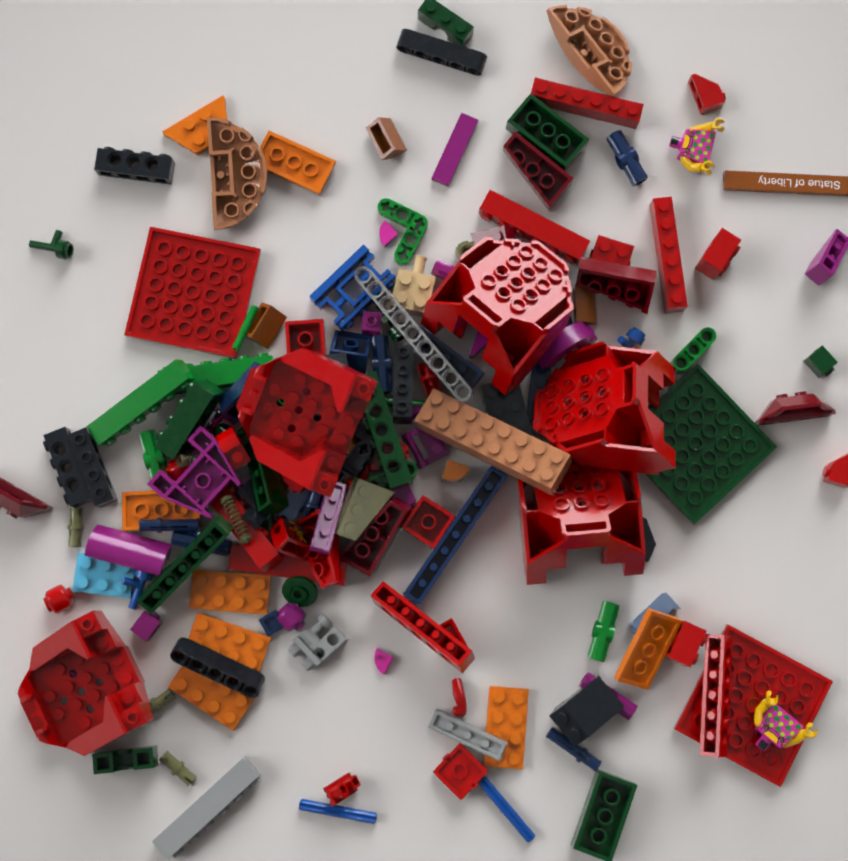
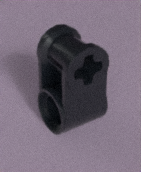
(357, 461)

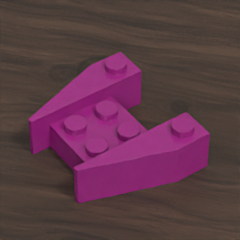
(202, 479)

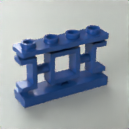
(343, 277)

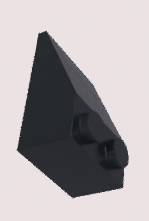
(586, 711)

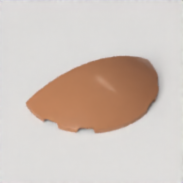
(592, 47)
(236, 172)

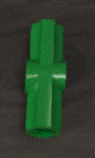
(153, 458)
(603, 631)

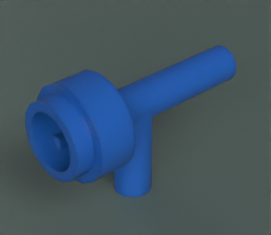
(635, 337)
(138, 584)

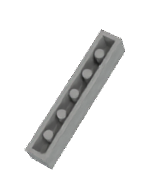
(203, 810)

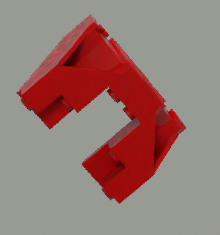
(515, 325)
(619, 425)
(316, 448)
(557, 522)
(95, 652)

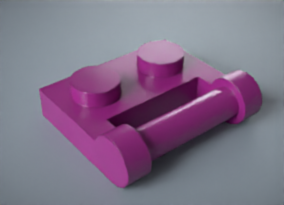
(434, 447)

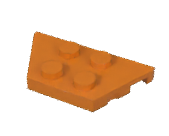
(192, 130)

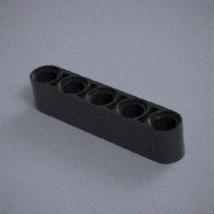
(441, 52)
(217, 667)

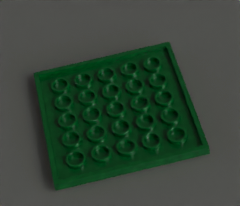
(711, 442)

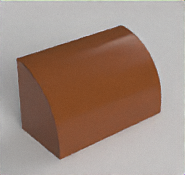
(386, 138)
(584, 306)
(265, 325)
(454, 472)

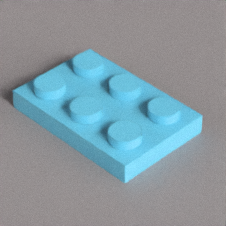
(101, 577)

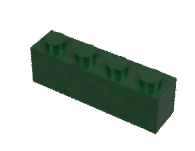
(267, 485)

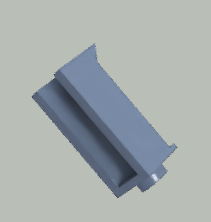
(662, 603)

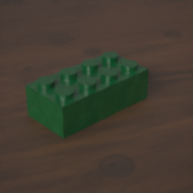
(547, 132)
(191, 413)
(603, 815)

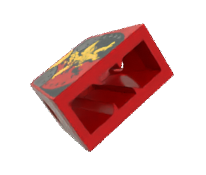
(290, 538)

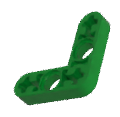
(409, 223)

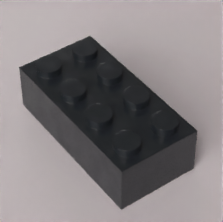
(506, 408)

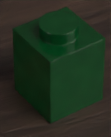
(821, 362)

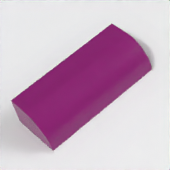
(128, 550)

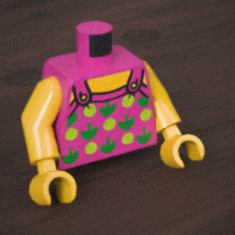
(697, 145)
(778, 726)

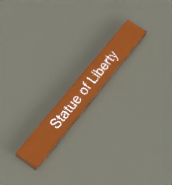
(785, 183)

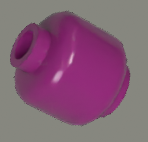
(291, 617)

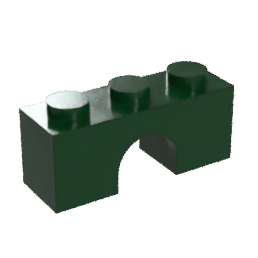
(456, 28)
(125, 759)

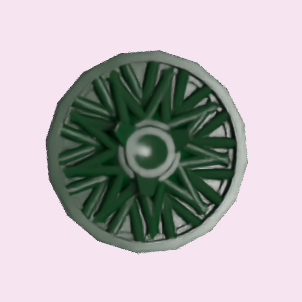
(300, 591)

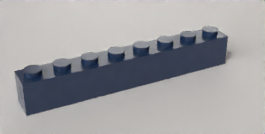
(455, 535)

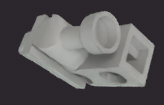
(314, 647)

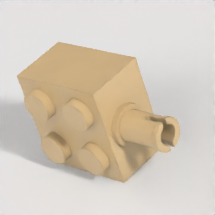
(414, 288)

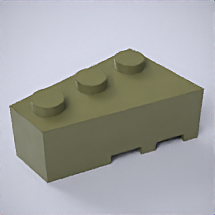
(360, 507)

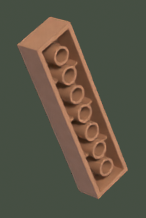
(493, 442)

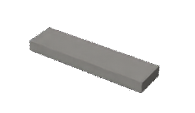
(468, 734)

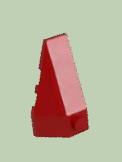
(324, 567)

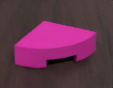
(387, 234)
(382, 660)

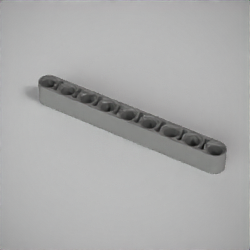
(407, 327)

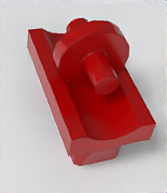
(428, 379)
(341, 788)

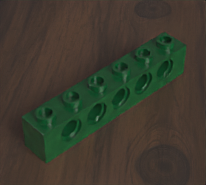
(402, 476)
(185, 563)

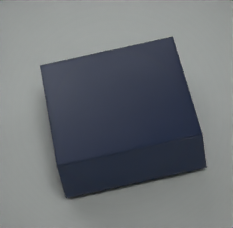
(270, 623)

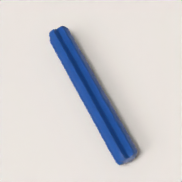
(506, 809)
(338, 811)

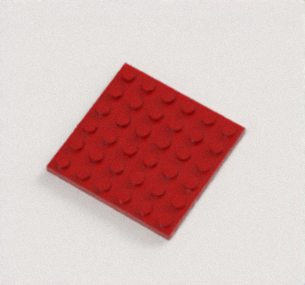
(192, 292)
(753, 673)

